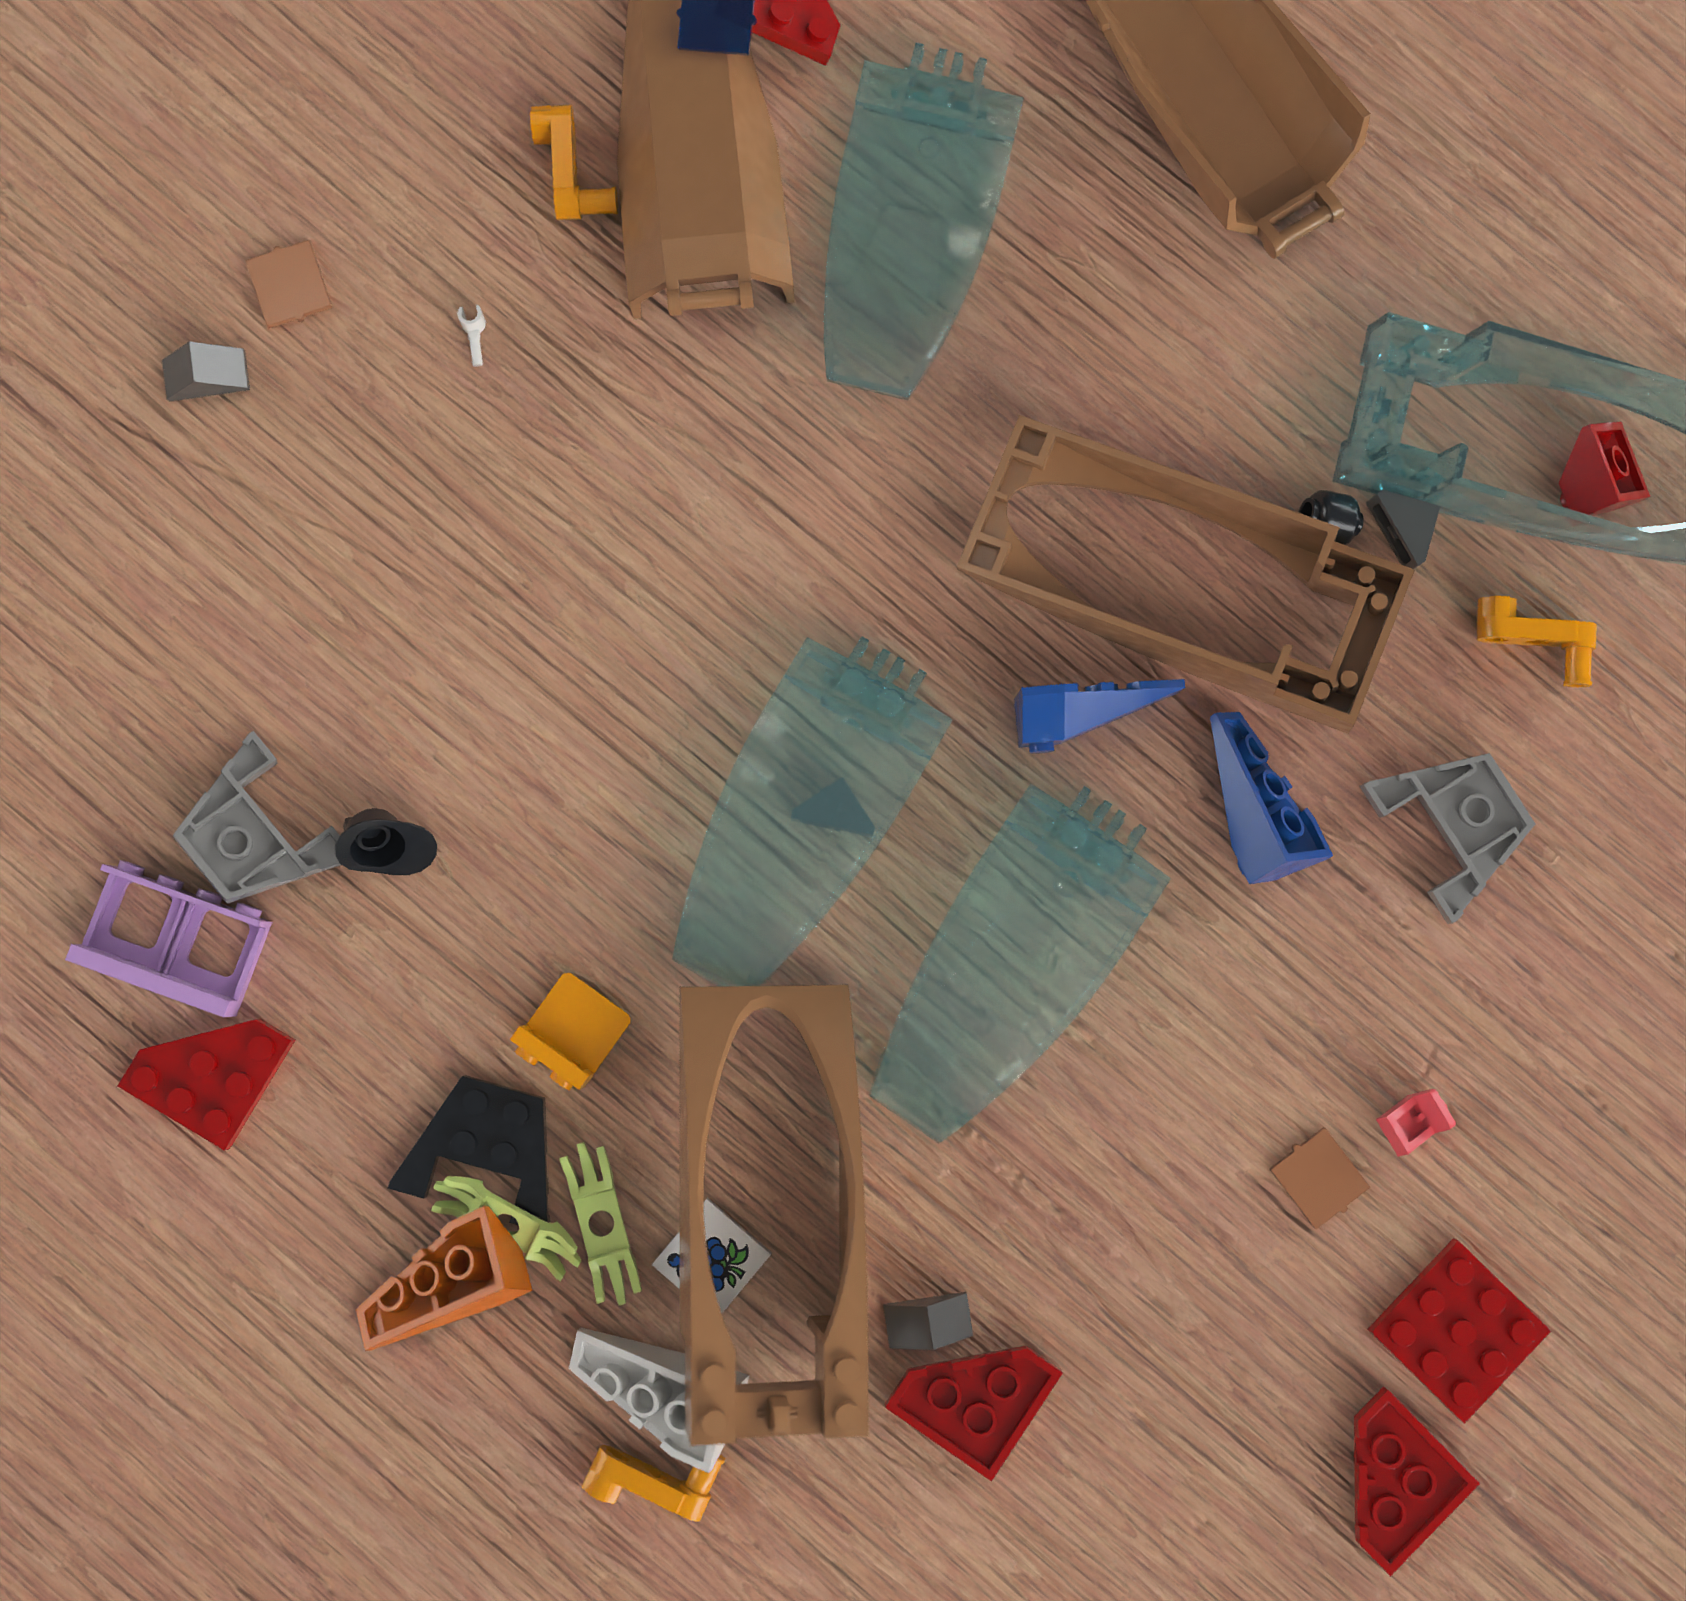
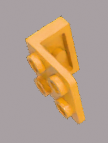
(571, 1032)

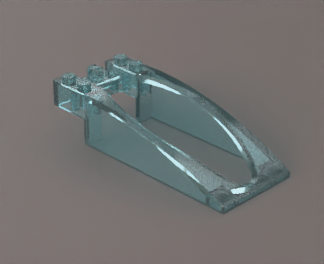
(1409, 350)

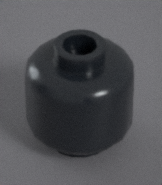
(1337, 510)

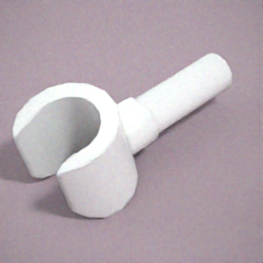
(473, 328)

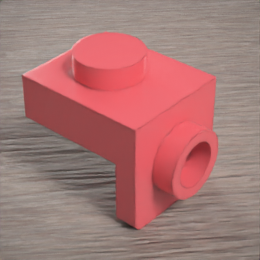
(1415, 1120)

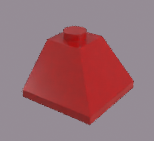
(1602, 471)

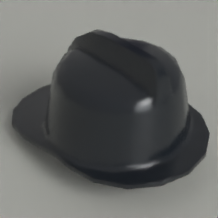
(382, 844)

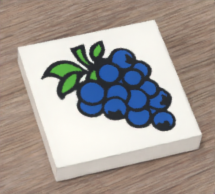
(731, 1253)

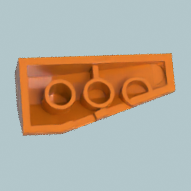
(458, 1275)

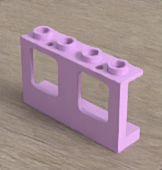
(167, 964)

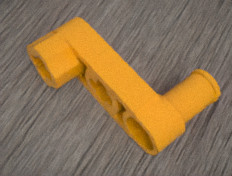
(557, 127)
(1500, 625)
(618, 1470)

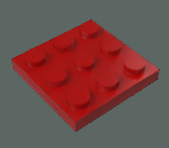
(1459, 1330)

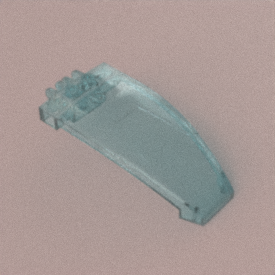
(911, 218)
(803, 810)
(1014, 959)

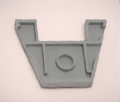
(1473, 813)
(236, 840)

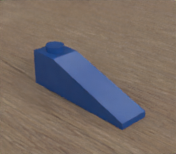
(1060, 713)
(1262, 818)

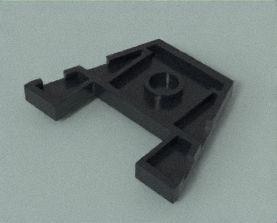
(489, 1130)

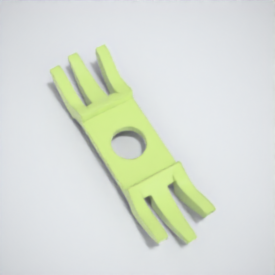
(534, 1236)
(607, 1248)

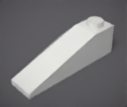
(647, 1385)

